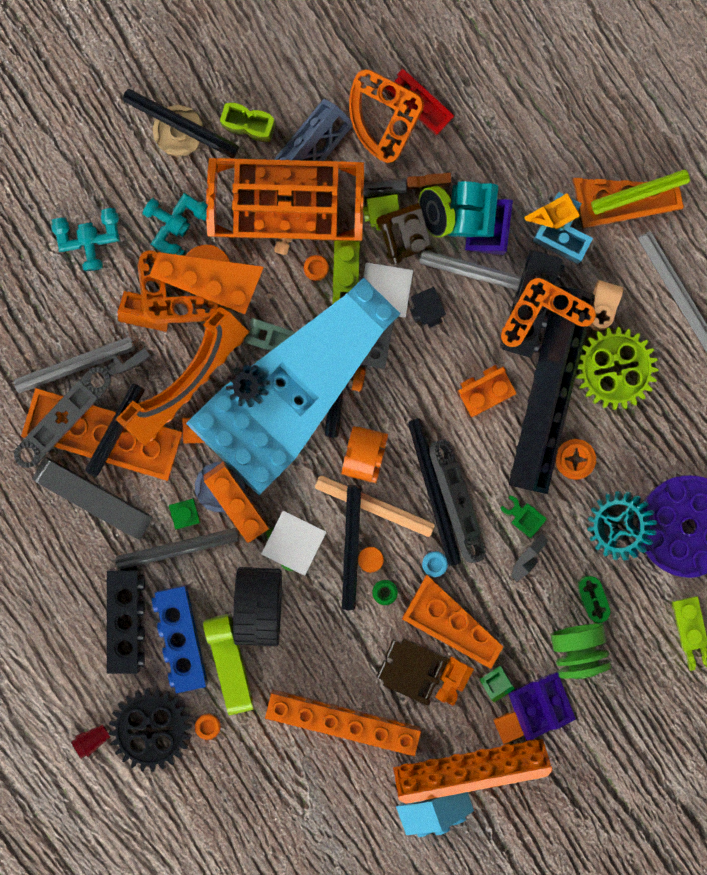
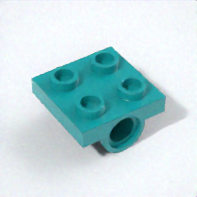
(474, 209)

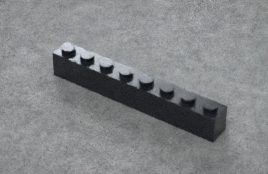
(550, 396)

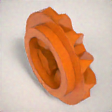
(583, 468)

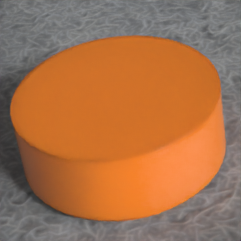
(316, 268)
(370, 559)
(207, 726)

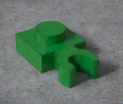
(527, 519)

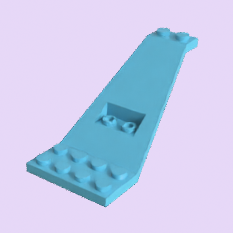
(314, 368)

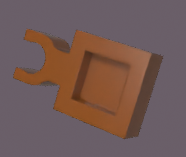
(442, 180)

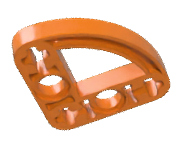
(398, 103)

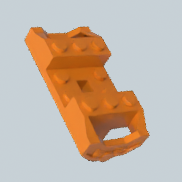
(261, 214)

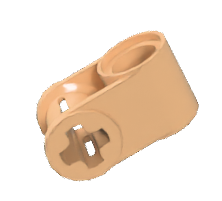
(605, 302)

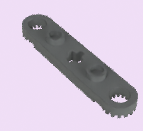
(49, 431)
(454, 488)

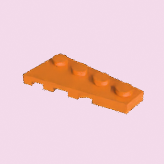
(590, 189)
(213, 280)
(447, 621)

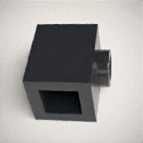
(427, 308)

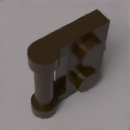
(412, 231)

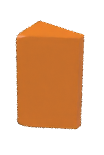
(131, 312)

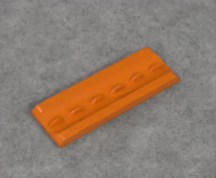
(472, 771)

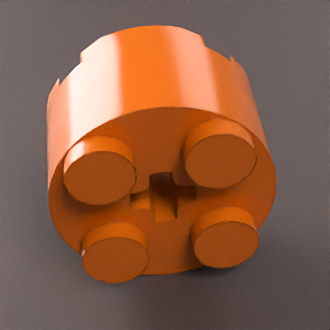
(364, 454)

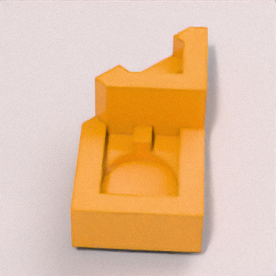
(555, 213)

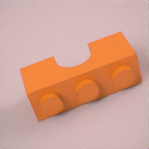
(235, 502)

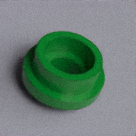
(385, 600)

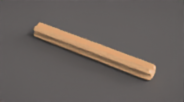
(377, 507)

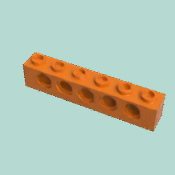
(343, 722)

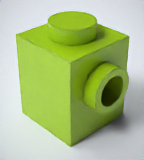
(379, 206)

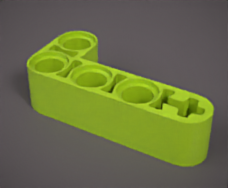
(229, 664)

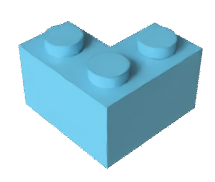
(564, 240)
(434, 814)

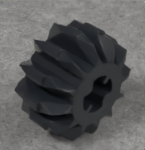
(239, 382)

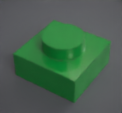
(184, 513)
(497, 684)

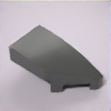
(120, 366)
(527, 561)

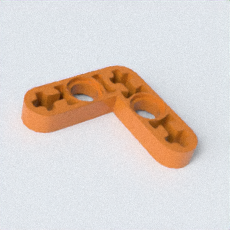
(160, 300)
(545, 300)

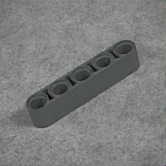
(92, 498)

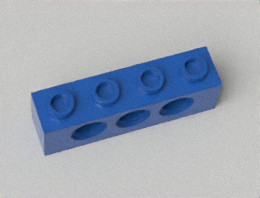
(180, 679)

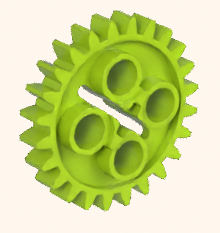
(621, 390)

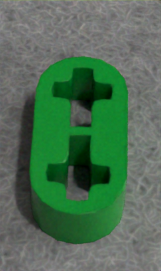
(600, 597)

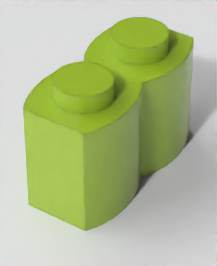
(241, 121)

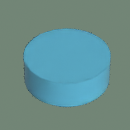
(434, 564)

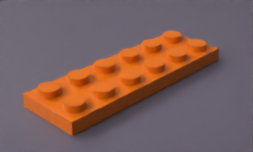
(83, 438)

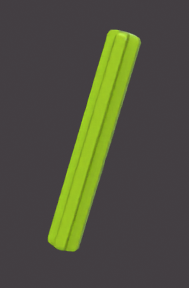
(640, 191)

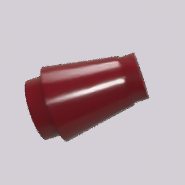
(89, 741)

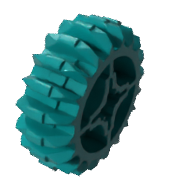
(627, 516)

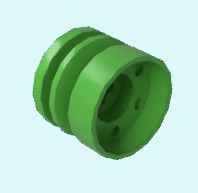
(581, 656)

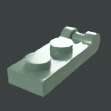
(274, 336)

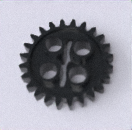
(153, 752)

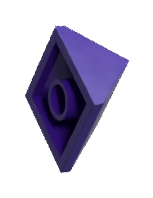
(498, 243)

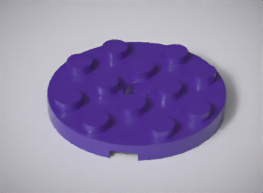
(672, 504)

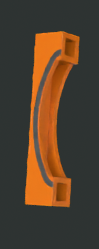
(220, 338)

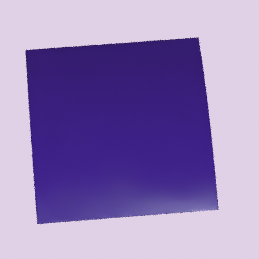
(541, 706)

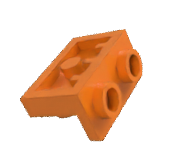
(486, 391)

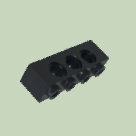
(536, 263)
(117, 660)

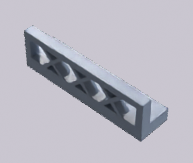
(304, 141)

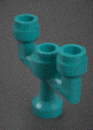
(175, 223)
(87, 237)

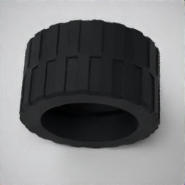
(257, 606)

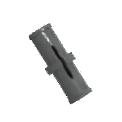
(399, 187)

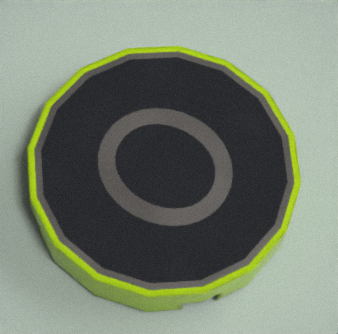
(436, 211)

